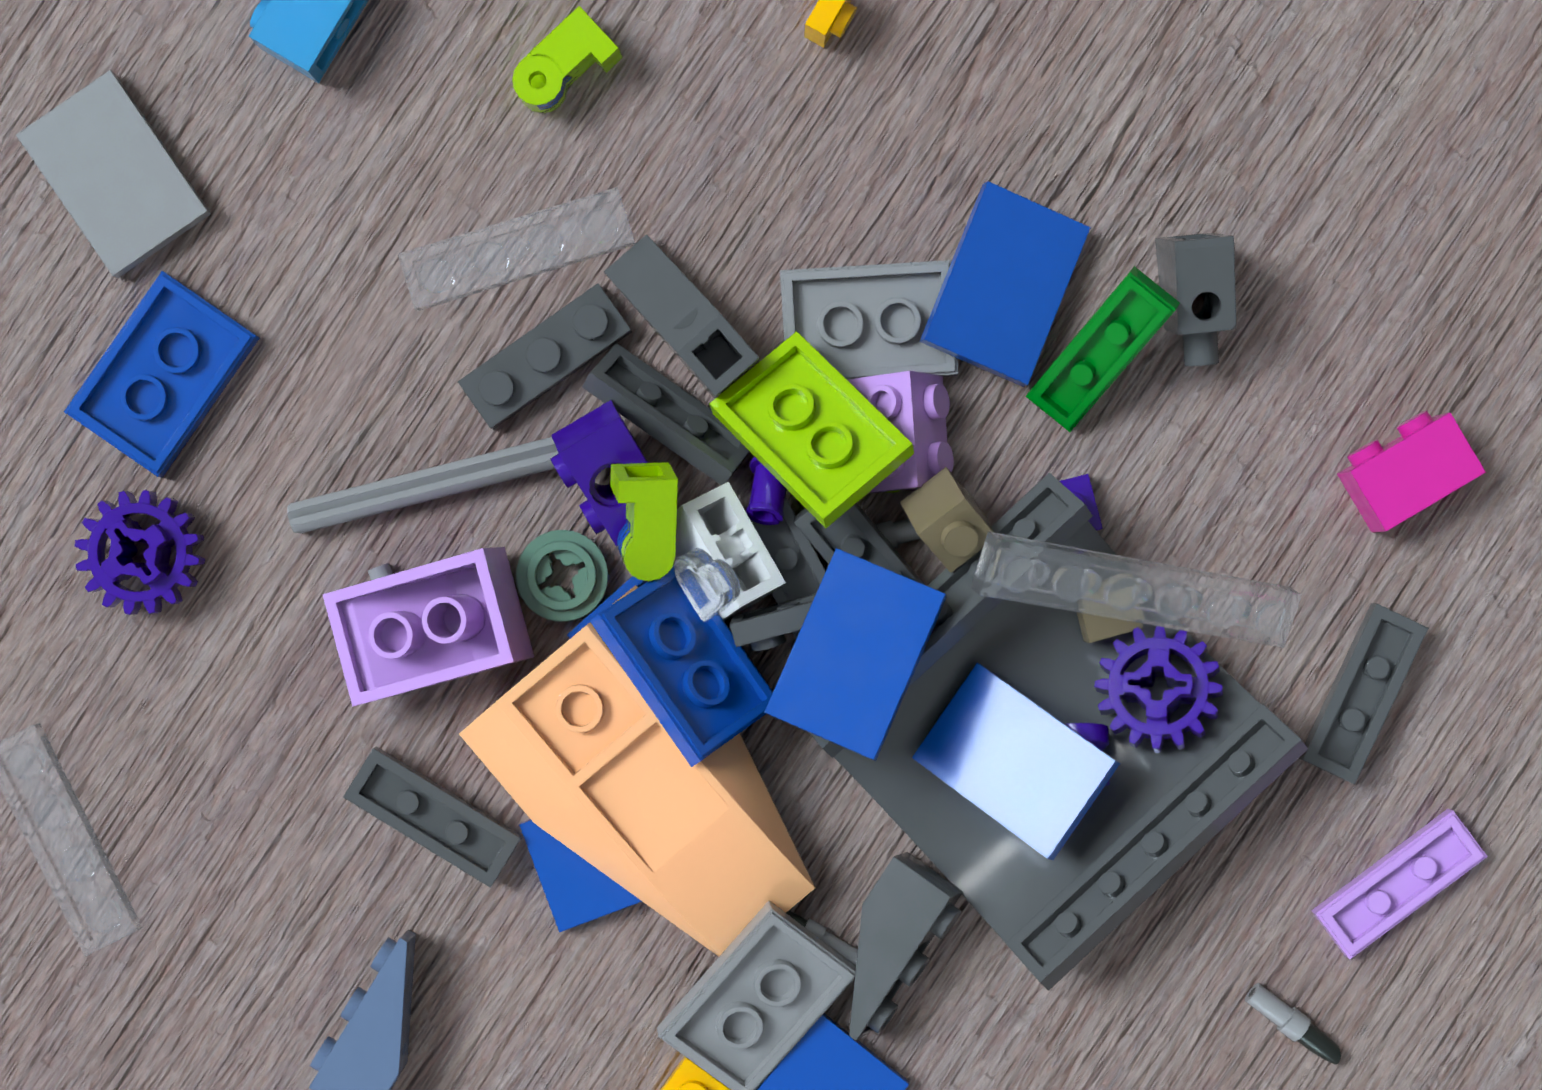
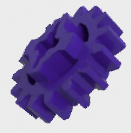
(119, 565)
(1158, 712)

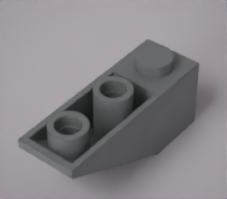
(682, 316)
(895, 929)

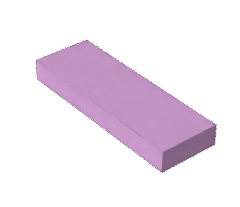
(1399, 883)

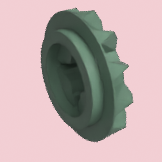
(536, 567)

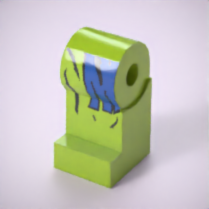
(561, 59)
(649, 534)

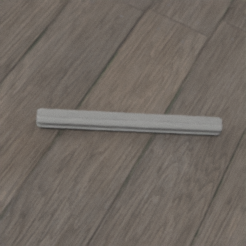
(422, 486)

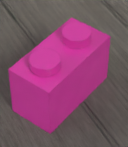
(1410, 471)

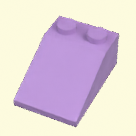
(428, 625)

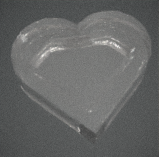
(706, 582)

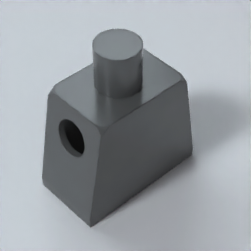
(1194, 267)

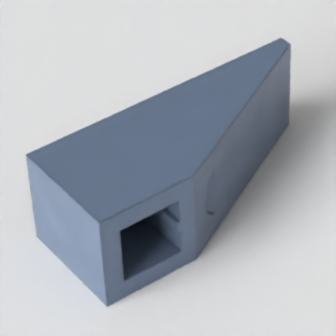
(376, 1038)

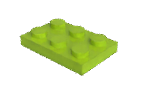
(811, 429)

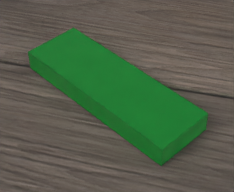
(1102, 349)

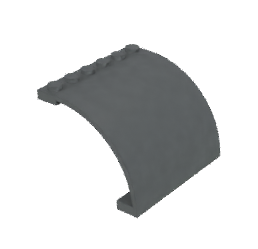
(1139, 825)

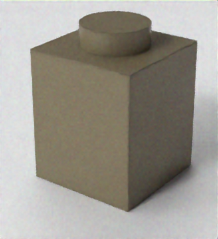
(947, 519)

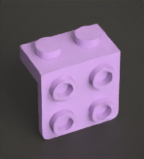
(918, 409)

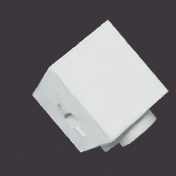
(726, 533)

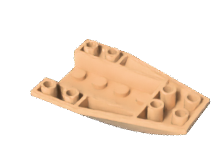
(618, 792)

